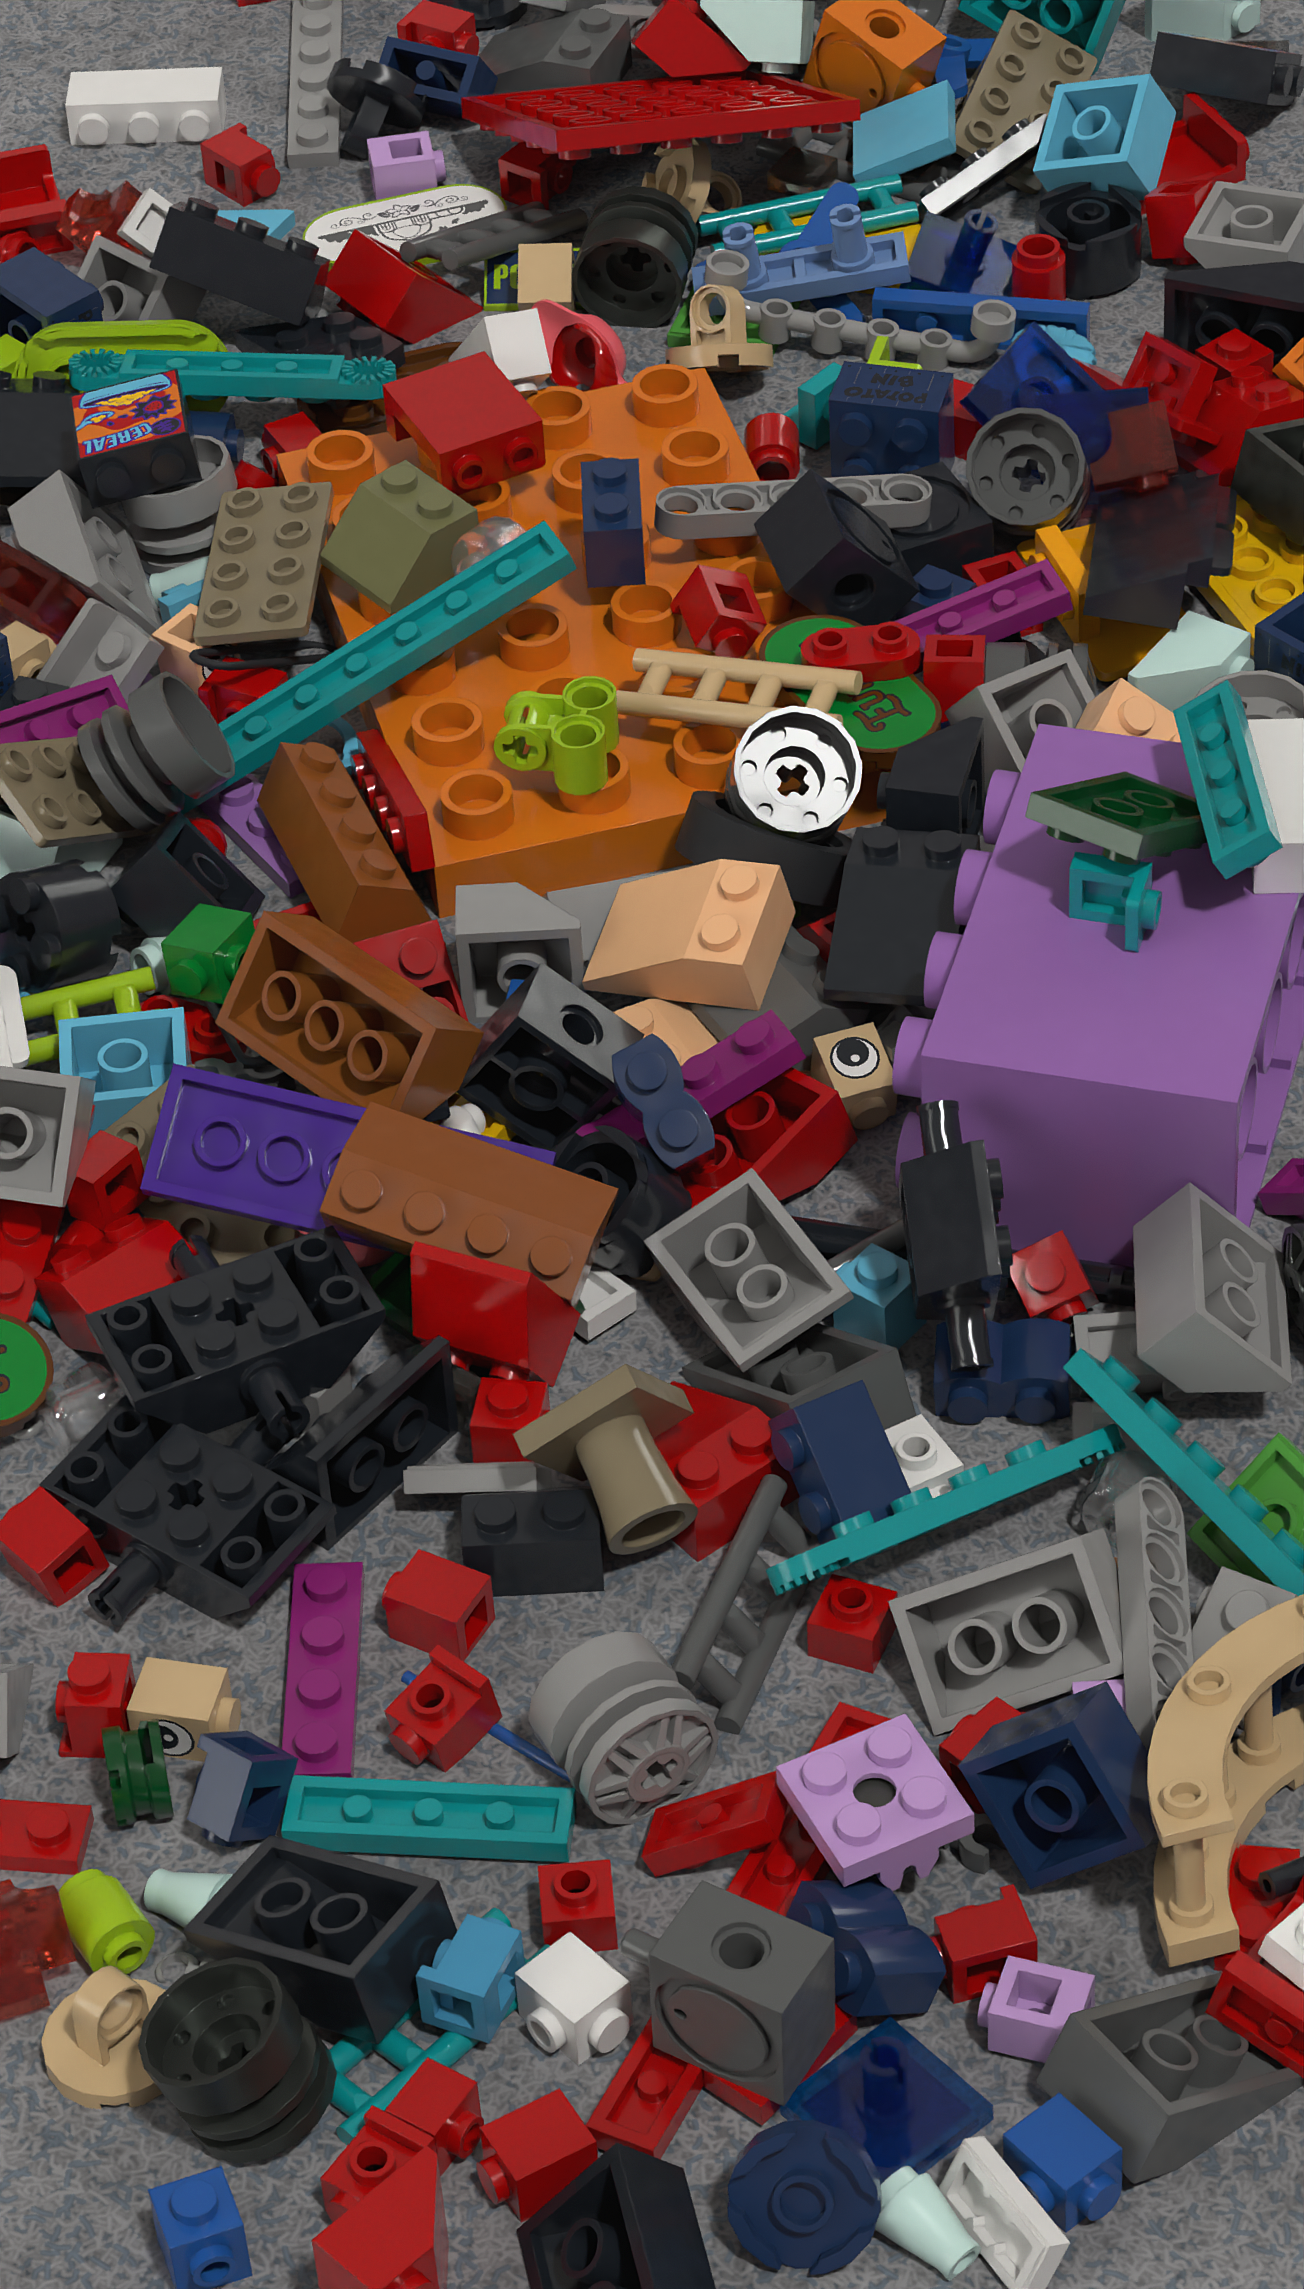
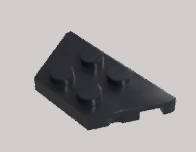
(328, 335)

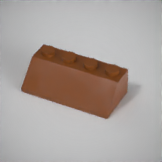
(337, 844)
(344, 1020)
(455, 1192)

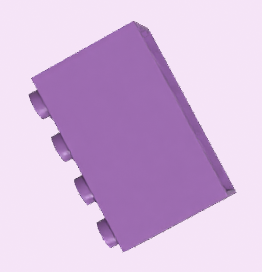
(1095, 1063)

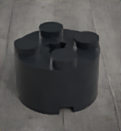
(1097, 235)
(57, 925)
(646, 1199)

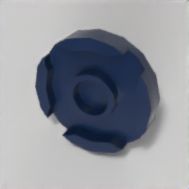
(804, 2196)

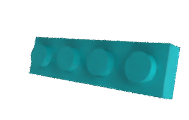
(1227, 780)
(431, 1818)

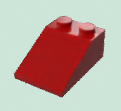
(784, 1131)
(719, 1464)

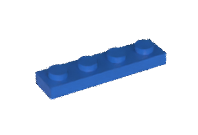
(953, 312)

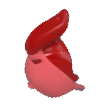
(580, 348)

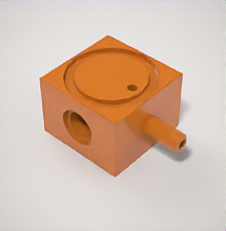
(873, 52)

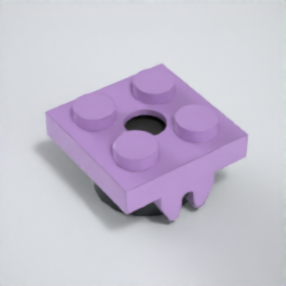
(876, 1803)

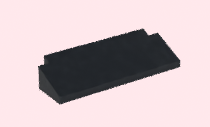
(1155, 545)

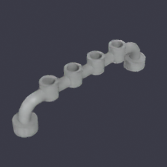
(990, 323)

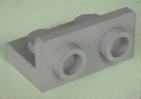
(102, 645)

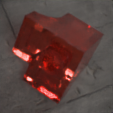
(100, 214)
(1139, 451)
(31, 1941)

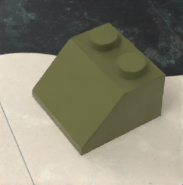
(398, 536)

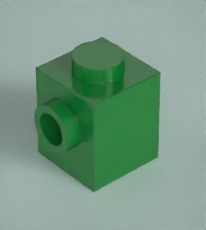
(207, 952)

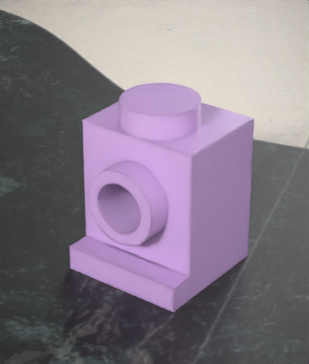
(404, 164)
(1032, 2006)

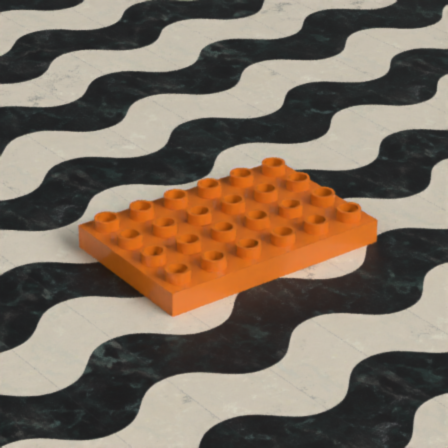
(445, 715)

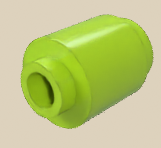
(105, 1921)

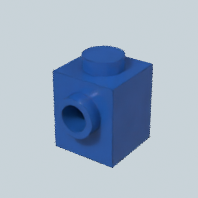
(1065, 2162)
(200, 2231)

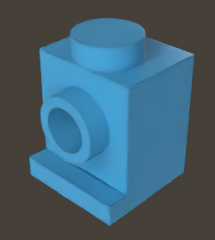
(472, 1978)

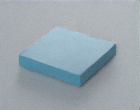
(905, 133)

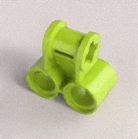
(564, 733)

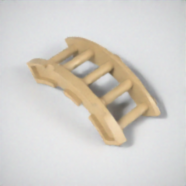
(1215, 1791)

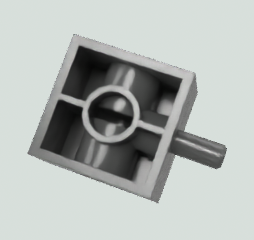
(739, 1991)

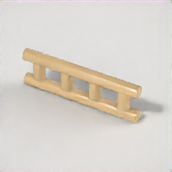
(714, 673)

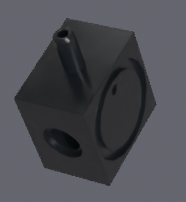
(953, 533)
(835, 553)
(547, 1060)

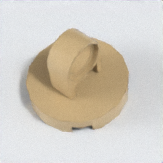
(688, 177)
(722, 344)
(96, 2038)

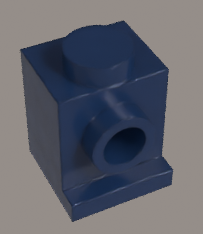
(240, 1787)

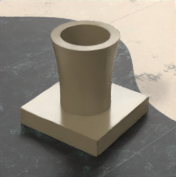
(609, 1440)

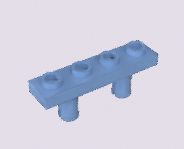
(817, 271)

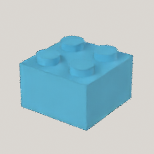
(1106, 135)
(124, 1055)

